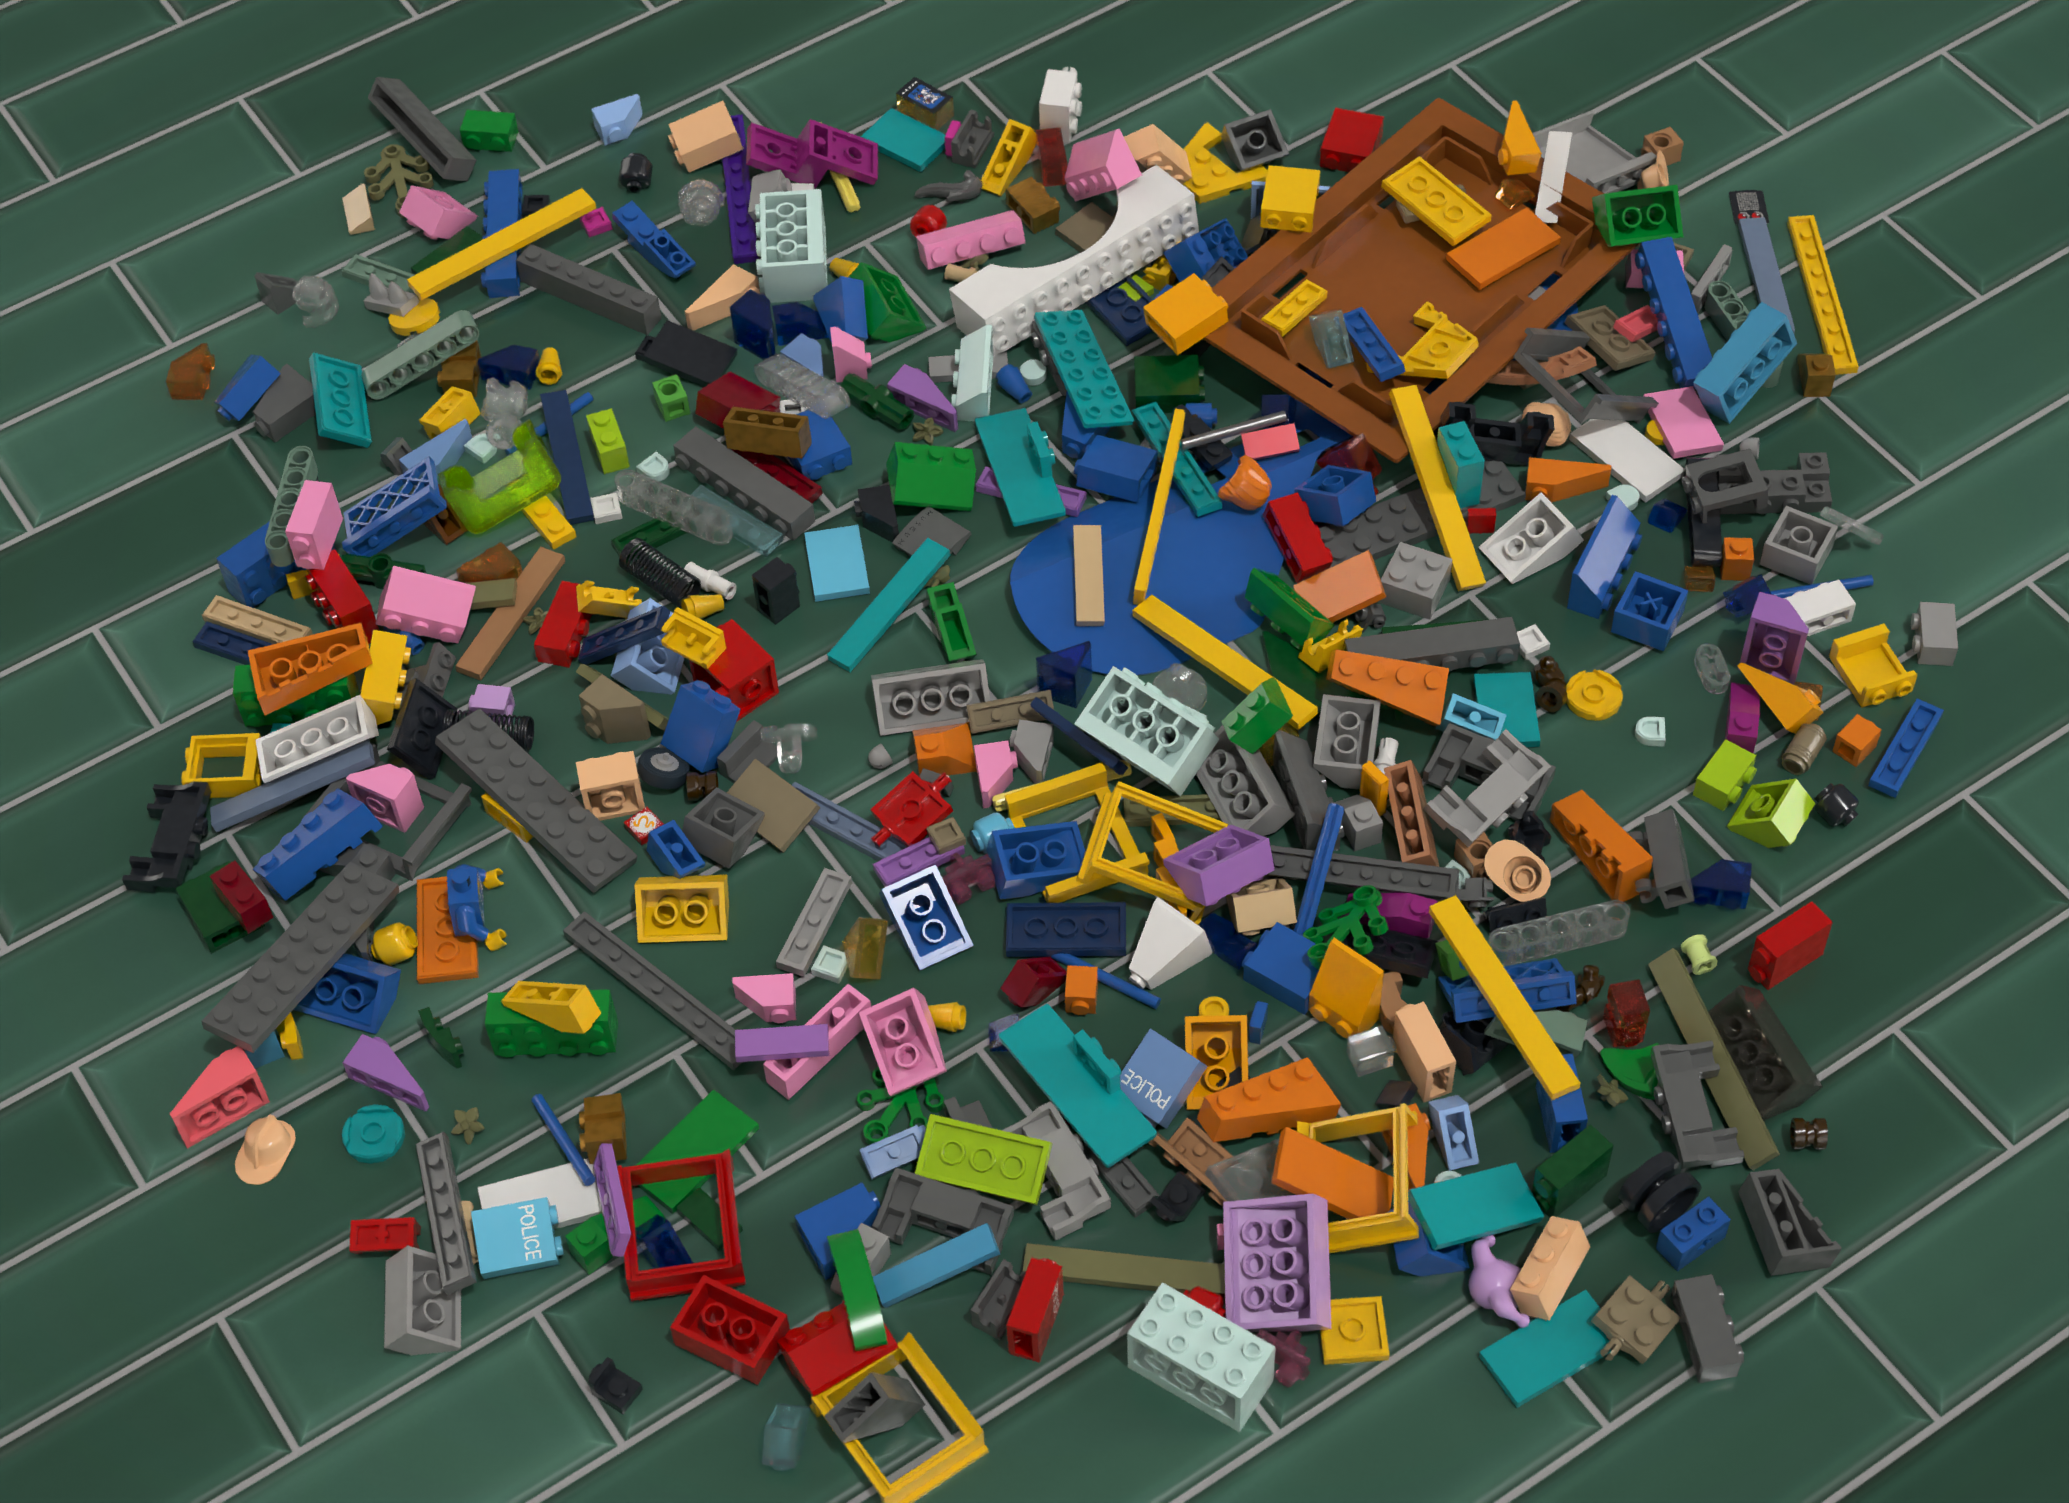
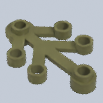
(394, 157)

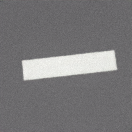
(1553, 174)

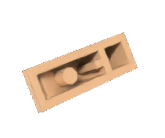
(717, 299)

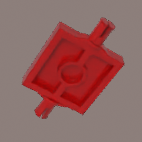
(911, 809)

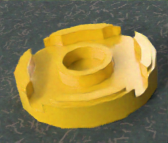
(418, 319)
(1594, 695)

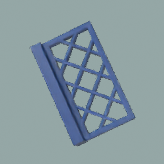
(403, 516)
(1537, 985)

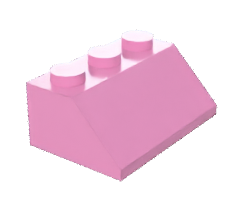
(425, 604)

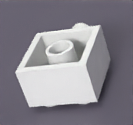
(1060, 102)

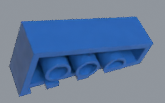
(316, 843)

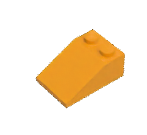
(1346, 991)
(1220, 1045)

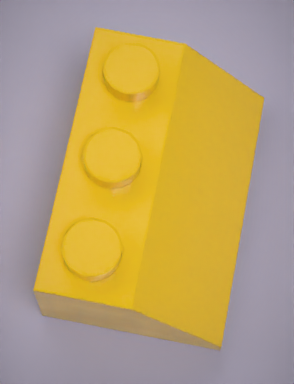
(385, 674)
(682, 908)

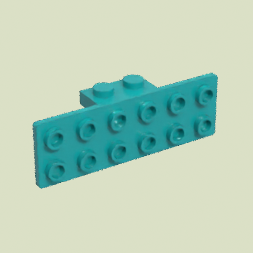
(1083, 369)
(1021, 466)
(1079, 1083)

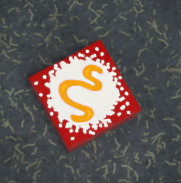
(641, 824)

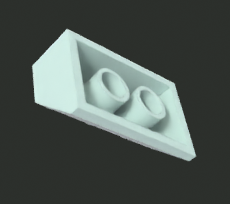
(974, 375)

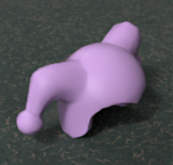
(1492, 1282)

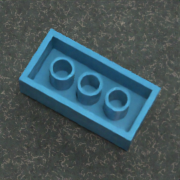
(1745, 362)

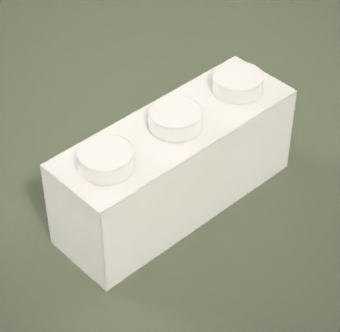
(1824, 606)

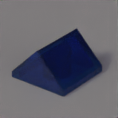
(1066, 673)

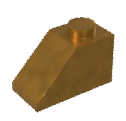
(1816, 374)

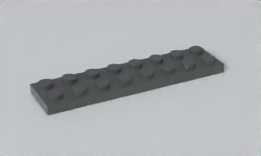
(1409, 518)
(536, 800)
(300, 957)

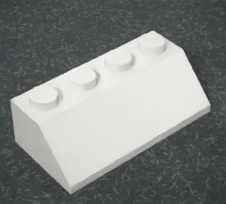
(315, 738)

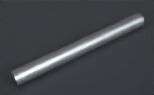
(1233, 430)

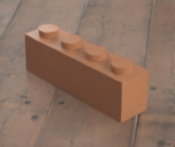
(1410, 819)

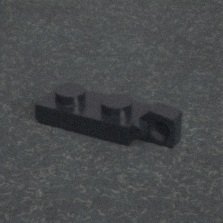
(1210, 454)

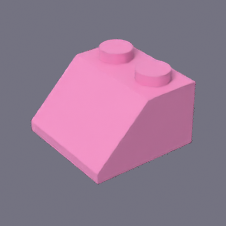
(435, 213)
(388, 794)

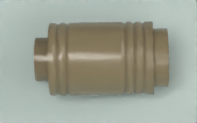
(1803, 749)

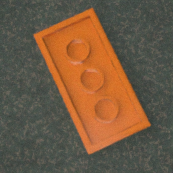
(1503, 248)
(440, 952)
(1346, 1183)

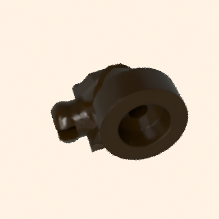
(1549, 676)
(1588, 987)

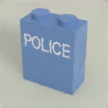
(1160, 1078)

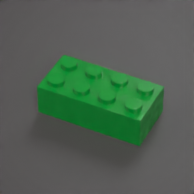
(320, 700)
(521, 1035)

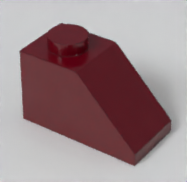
(1033, 981)

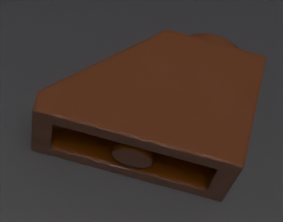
(446, 524)

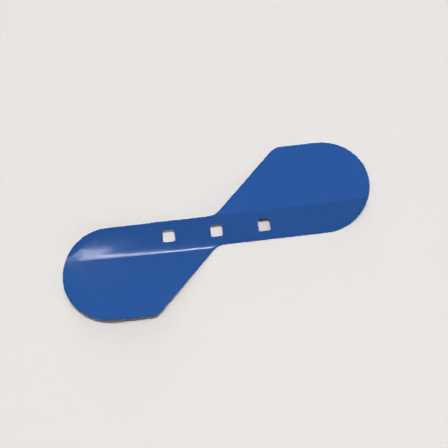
(1197, 564)

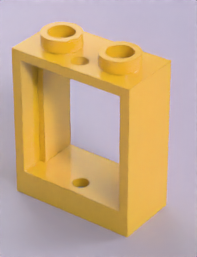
(224, 746)

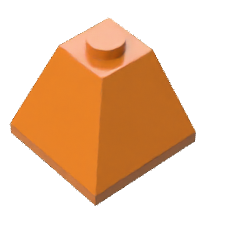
(945, 749)

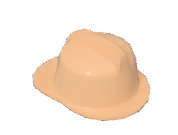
(1655, 175)
(1517, 870)
(264, 1150)

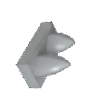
(389, 300)

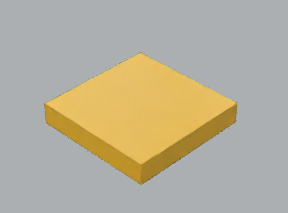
(1356, 1332)

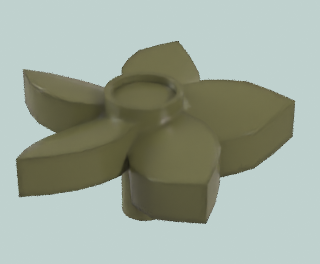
(975, 261)
(927, 431)
(939, 577)
(535, 621)
(1610, 1091)
(467, 1124)

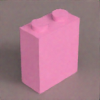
(314, 525)

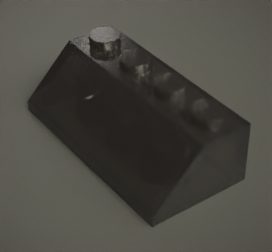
(1763, 1052)

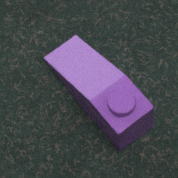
(921, 394)
(379, 1068)

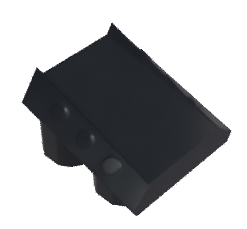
(1469, 1043)

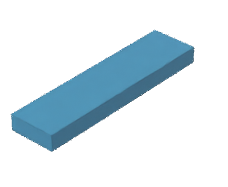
(936, 1265)

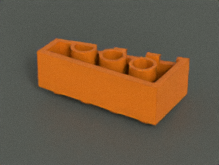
(306, 664)
(1400, 684)
(1601, 845)
(1269, 1103)

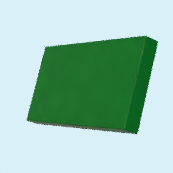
(705, 1131)

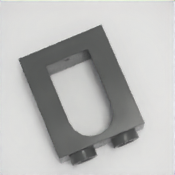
(1704, 501)

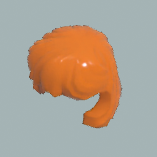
(1248, 486)

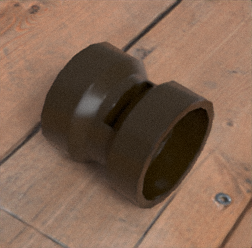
(701, 785)
(1806, 1133)

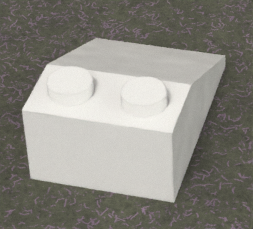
(1531, 540)

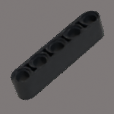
(1704, 537)

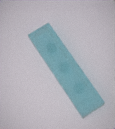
(744, 525)

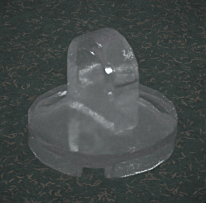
(1183, 685)
(789, 743)

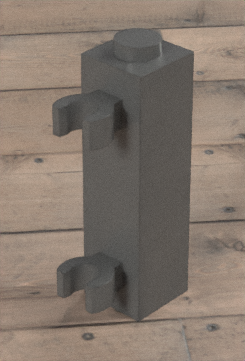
(1669, 862)

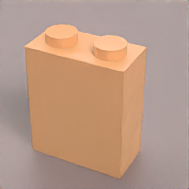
(704, 137)
(1424, 1051)

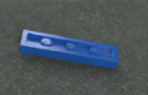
(1372, 345)
(1906, 748)

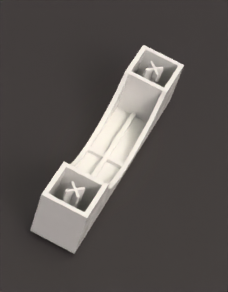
(1149, 220)

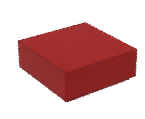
(1481, 520)

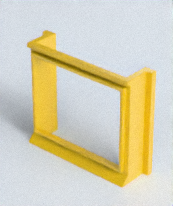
(1063, 791)
(1093, 862)
(1383, 1227)
(938, 1467)

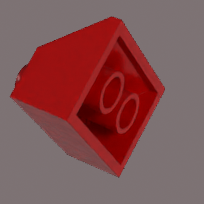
(825, 1353)

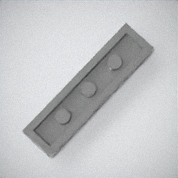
(814, 922)

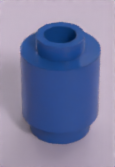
(1204, 411)

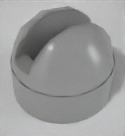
(1751, 443)
(879, 757)

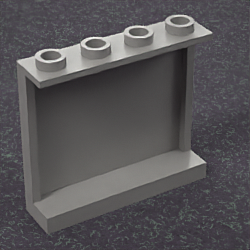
(1596, 157)

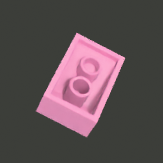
(904, 1040)

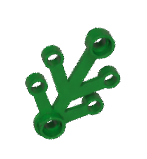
(1364, 900)
(899, 1100)

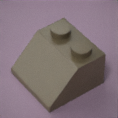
(613, 713)

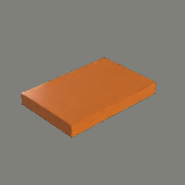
(1344, 587)

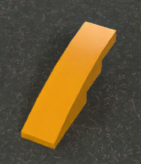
(1163, 848)

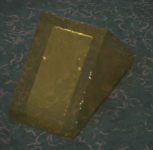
(865, 947)

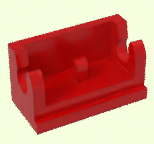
(383, 1234)

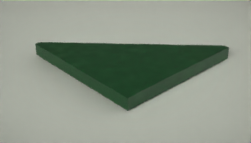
(1299, 676)

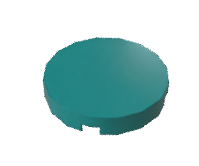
(373, 1134)

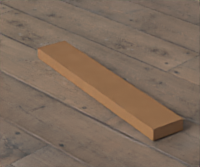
(507, 619)

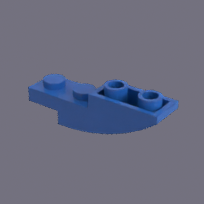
(652, 243)

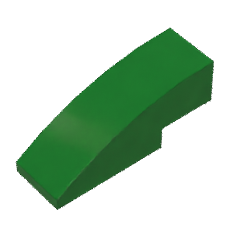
(950, 622)

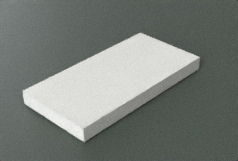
(1631, 455)
(559, 1184)

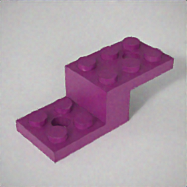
(812, 153)

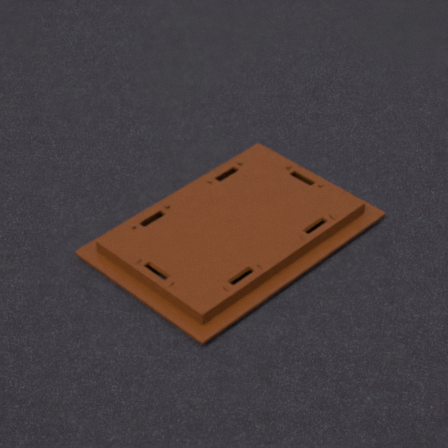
(1394, 268)

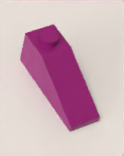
(1743, 716)
(1404, 913)

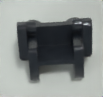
(1530, 833)

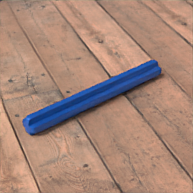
(1319, 868)

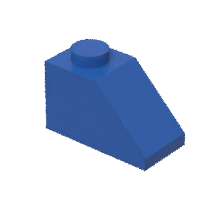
(673, 851)

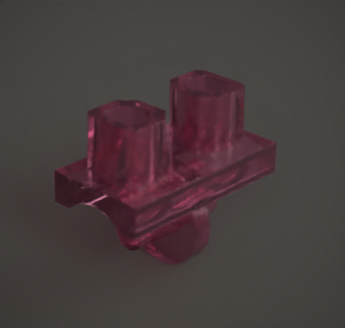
(965, 872)
(1288, 1355)

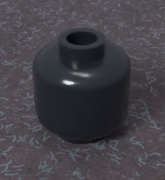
(635, 172)
(1836, 805)

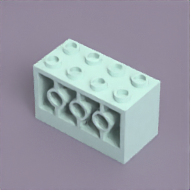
(791, 245)
(1148, 729)
(1200, 1357)

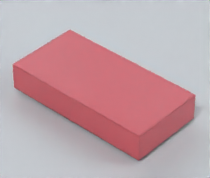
(1637, 324)
(1270, 442)

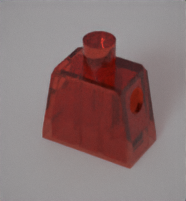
(1354, 455)

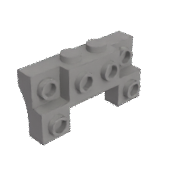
(1486, 806)
(1067, 1170)

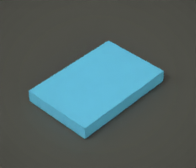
(836, 563)

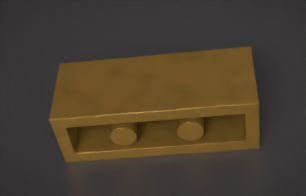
(767, 432)

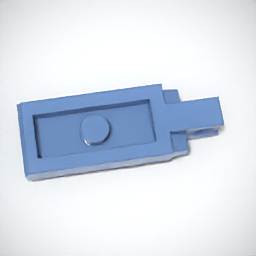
(893, 1151)

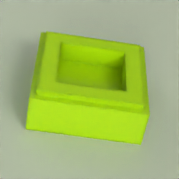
(1143, 284)

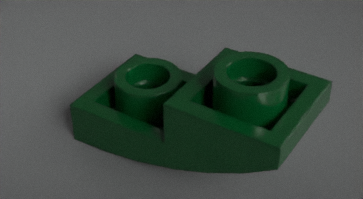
(441, 1038)

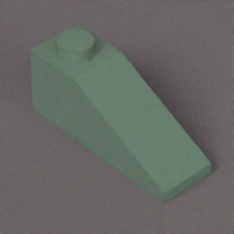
(1563, 1028)

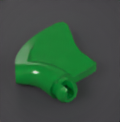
(1632, 1069)

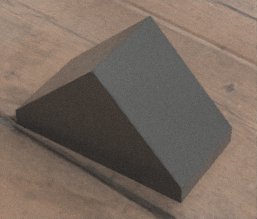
(276, 291)

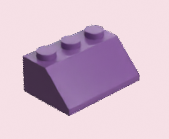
(1775, 638)
(1220, 864)

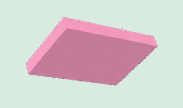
(1684, 423)

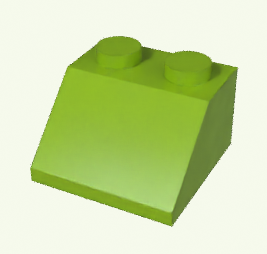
(1772, 813)

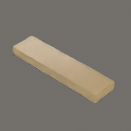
(1088, 575)
(253, 621)

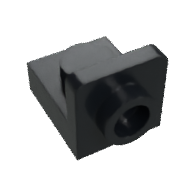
(1178, 1198)
(613, 1386)

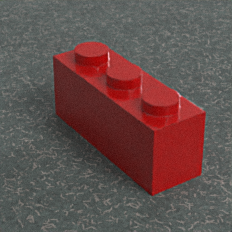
(1297, 537)
(562, 628)

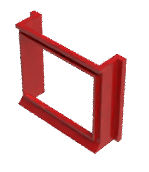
(685, 1277)

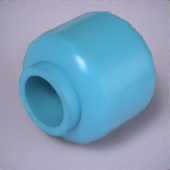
(983, 828)

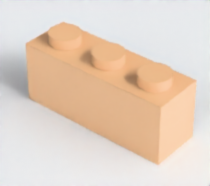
(1550, 1268)

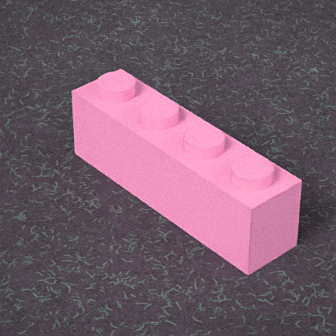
(970, 239)
(843, 1023)

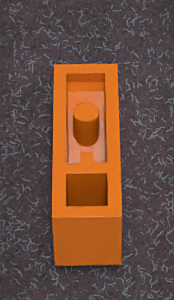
(1564, 478)
(1416, 1147)

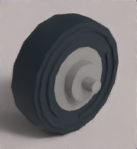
(662, 768)

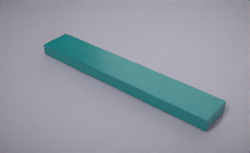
(1186, 473)
(888, 605)

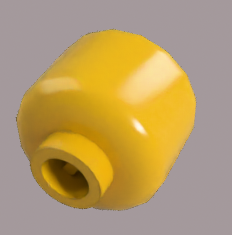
(394, 943)

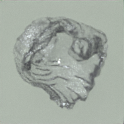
(700, 202)
(317, 298)
(504, 400)

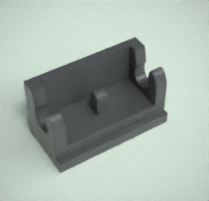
(971, 140)
(996, 1301)

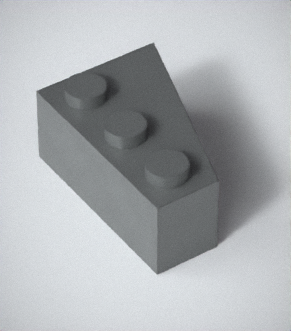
(1783, 1226)

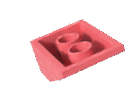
(219, 1097)

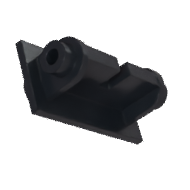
(1517, 913)

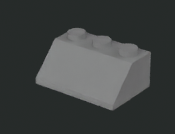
(1346, 738)
(417, 1309)

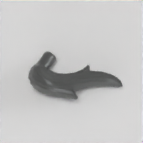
(953, 191)

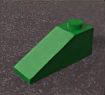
(590, 1241)

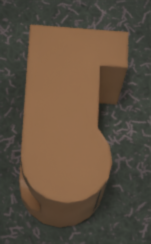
(1390, 1000)

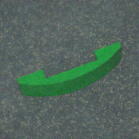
(857, 1289)

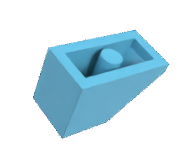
(1472, 717)

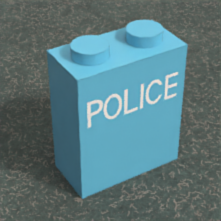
(516, 1237)

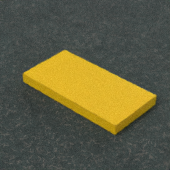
(1436, 201)

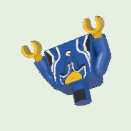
(467, 903)

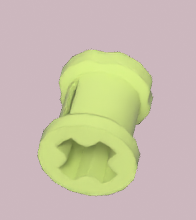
(1699, 954)

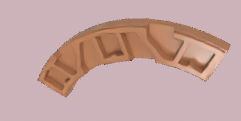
(1558, 367)

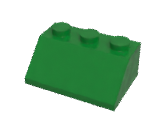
(1638, 215)
(887, 305)
(931, 476)
(1286, 608)

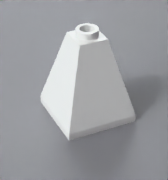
(1167, 946)

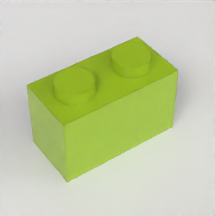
(607, 441)
(1725, 775)

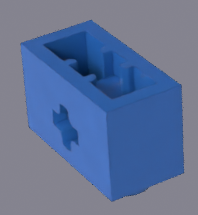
(1693, 1233)

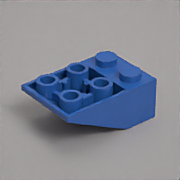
(1204, 249)

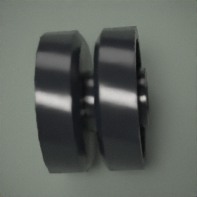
(1659, 1192)

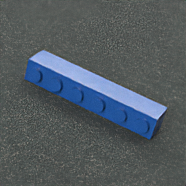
(502, 210)
(1674, 309)

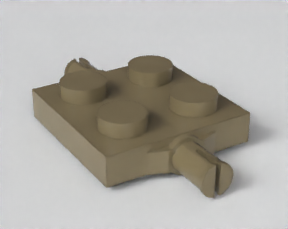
(1635, 1320)

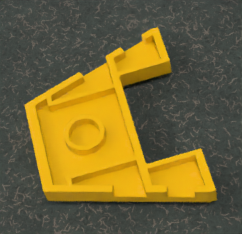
(1211, 176)
(1440, 349)

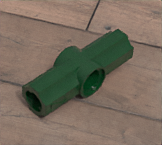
(877, 402)
(375, 568)

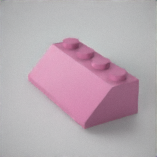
(1100, 165)

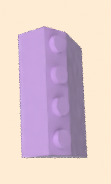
(1277, 1263)

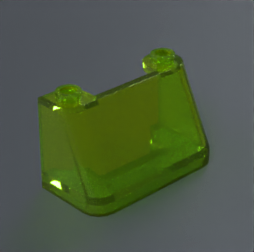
(504, 486)

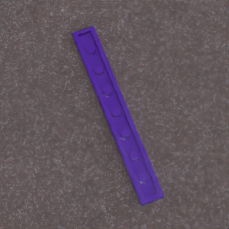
(738, 198)

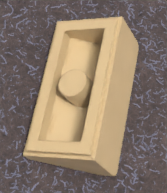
(358, 211)

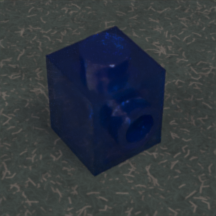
(1743, 596)

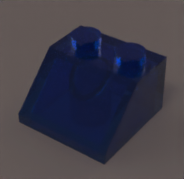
(754, 324)

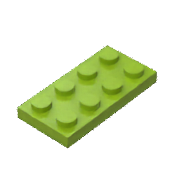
(984, 1159)

